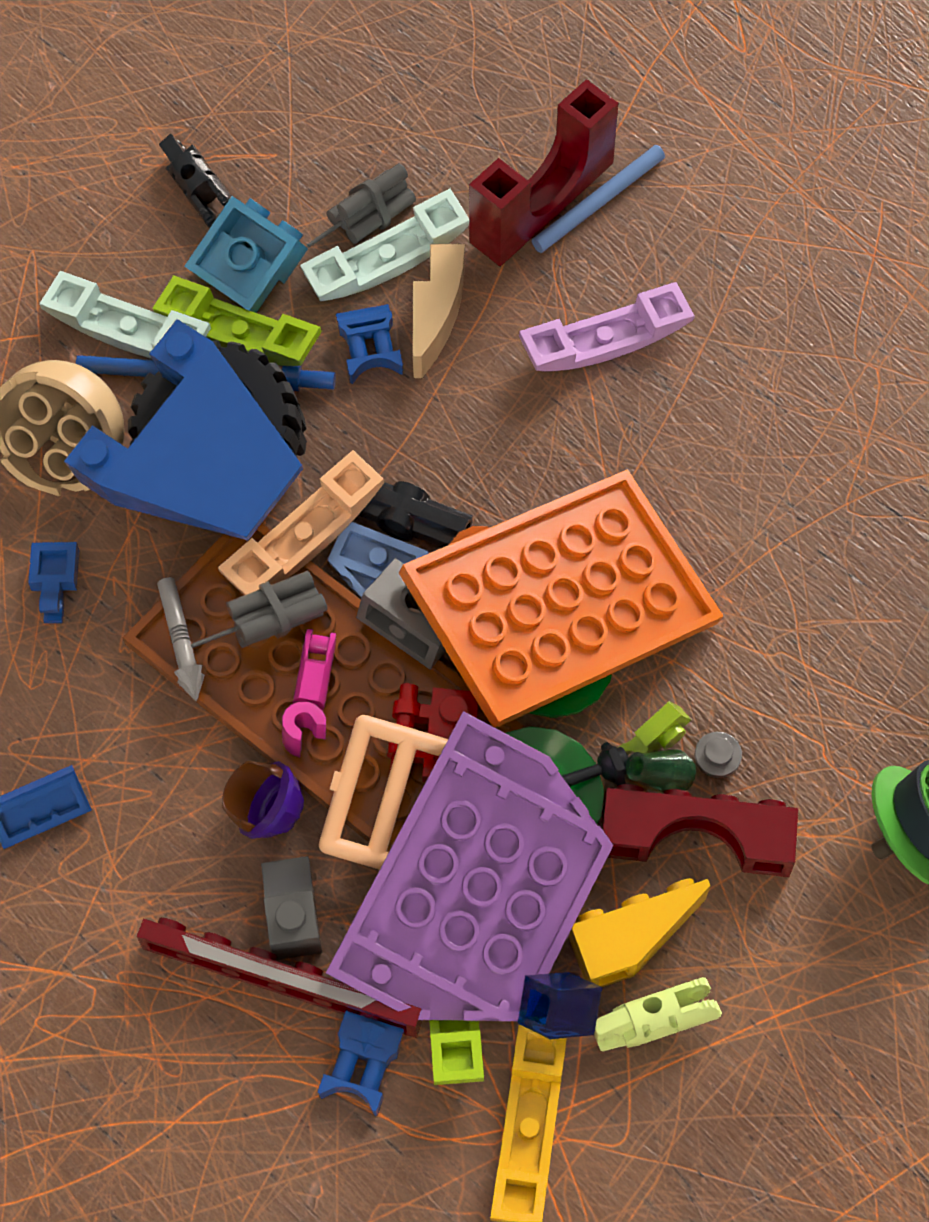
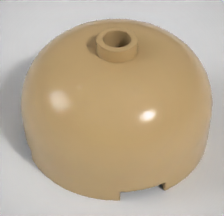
(55, 404)

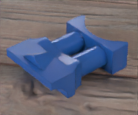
(366, 324)
(368, 1041)

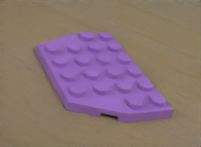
(475, 883)

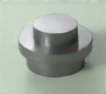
(718, 754)

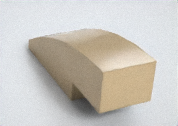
(437, 304)

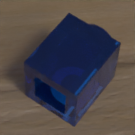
(559, 1005)

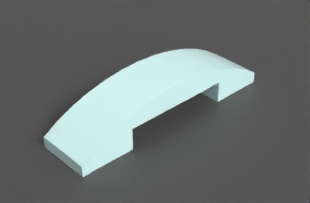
(389, 253)
(110, 319)

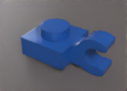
(53, 571)

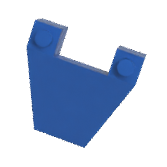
(202, 456)

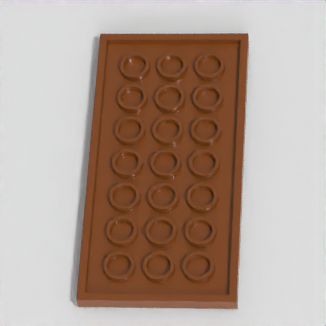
(257, 683)

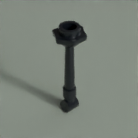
(610, 765)

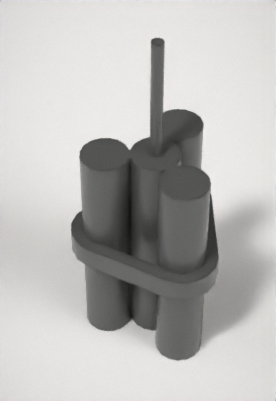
(371, 205)
(273, 610)

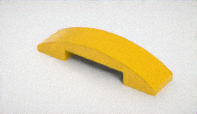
(528, 1128)

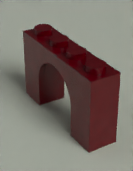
(511, 209)

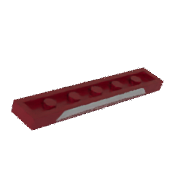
(262, 970)

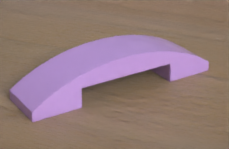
(608, 334)

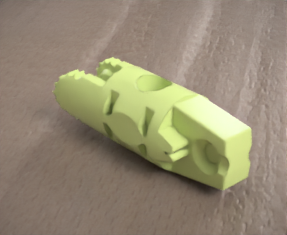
(657, 1016)

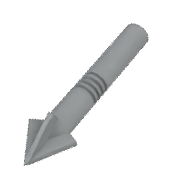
(189, 672)

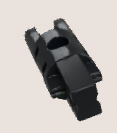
(194, 177)

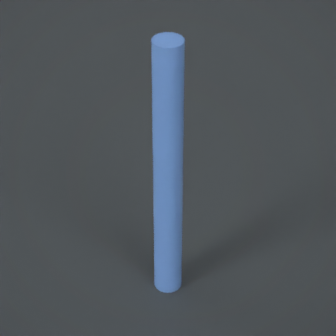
(598, 198)

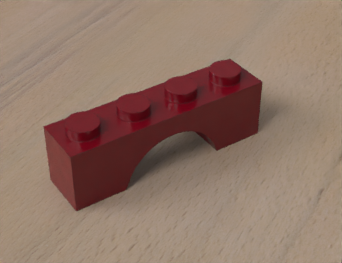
(758, 834)

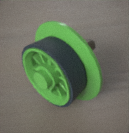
(902, 813)

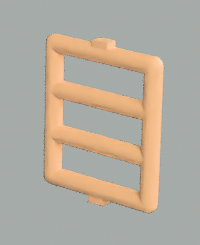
(345, 782)

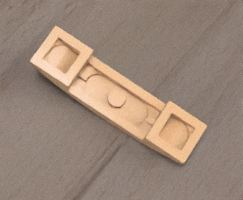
(308, 529)

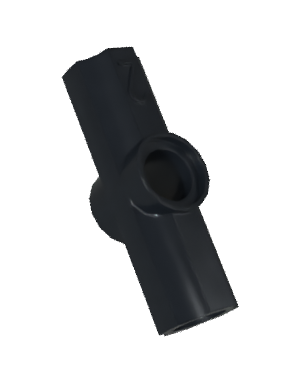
(409, 512)

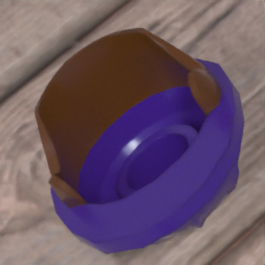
(263, 799)

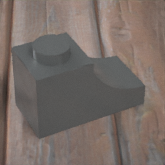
(291, 908)

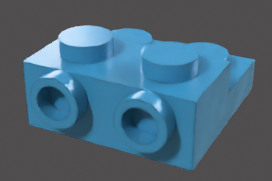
(247, 253)

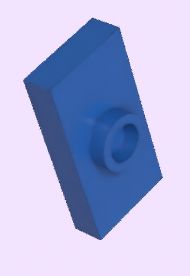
(41, 806)

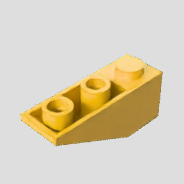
(625, 939)

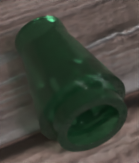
(662, 769)

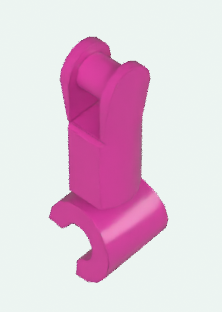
(309, 693)

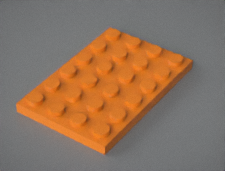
(559, 597)

